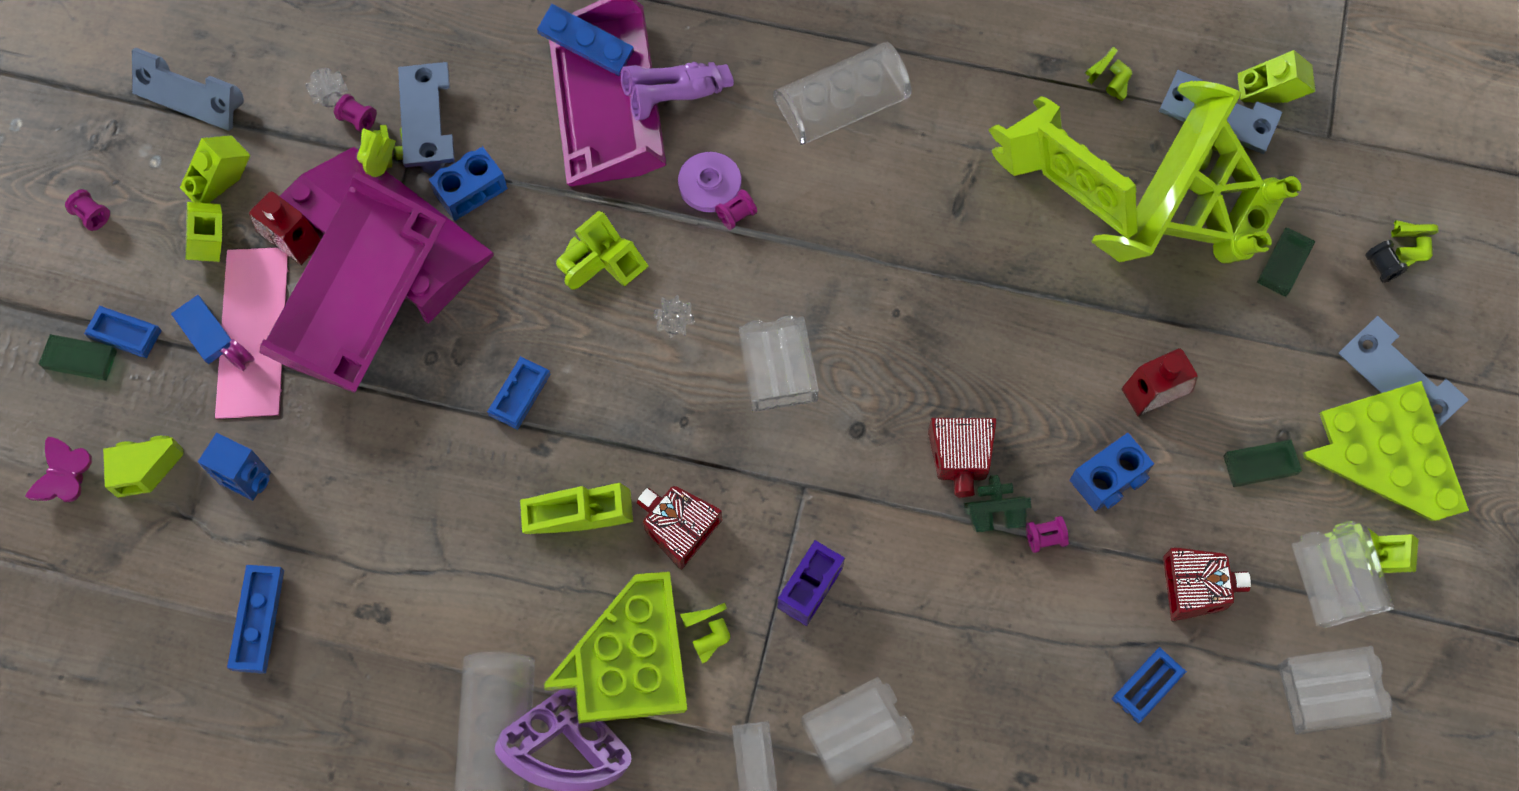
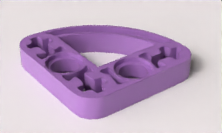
(567, 723)

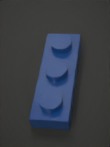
(585, 39)
(256, 619)

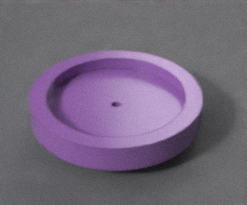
(708, 180)

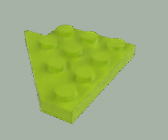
(1393, 450)
(628, 657)

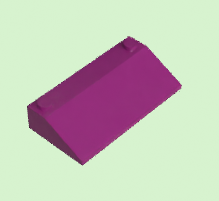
(594, 113)
(450, 262)
(353, 285)

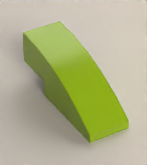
(577, 509)

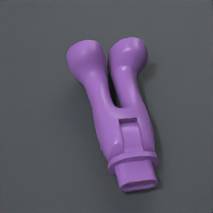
(684, 81)

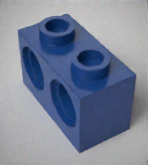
(472, 189)
(235, 467)
(1108, 468)

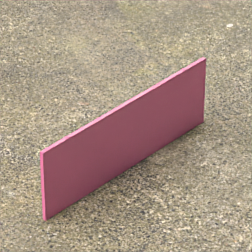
(251, 306)

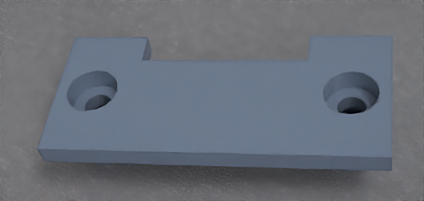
(207, 102)
(421, 116)
(1252, 127)
(1388, 369)

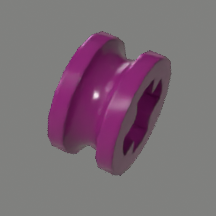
(237, 355)

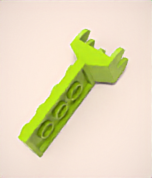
(1043, 145)

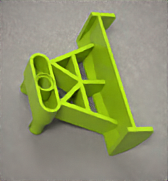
(1179, 171)

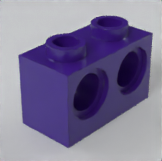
(810, 583)

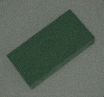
(1286, 261)
(78, 357)
(1262, 463)

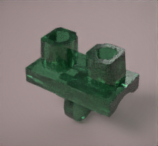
(981, 511)

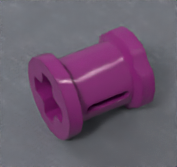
(355, 113)
(736, 209)
(87, 210)
(1037, 541)

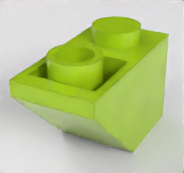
(1277, 80)
(214, 168)
(203, 231)
(139, 467)

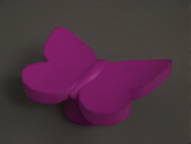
(63, 474)

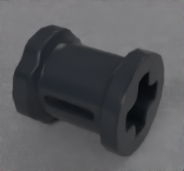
(1386, 261)

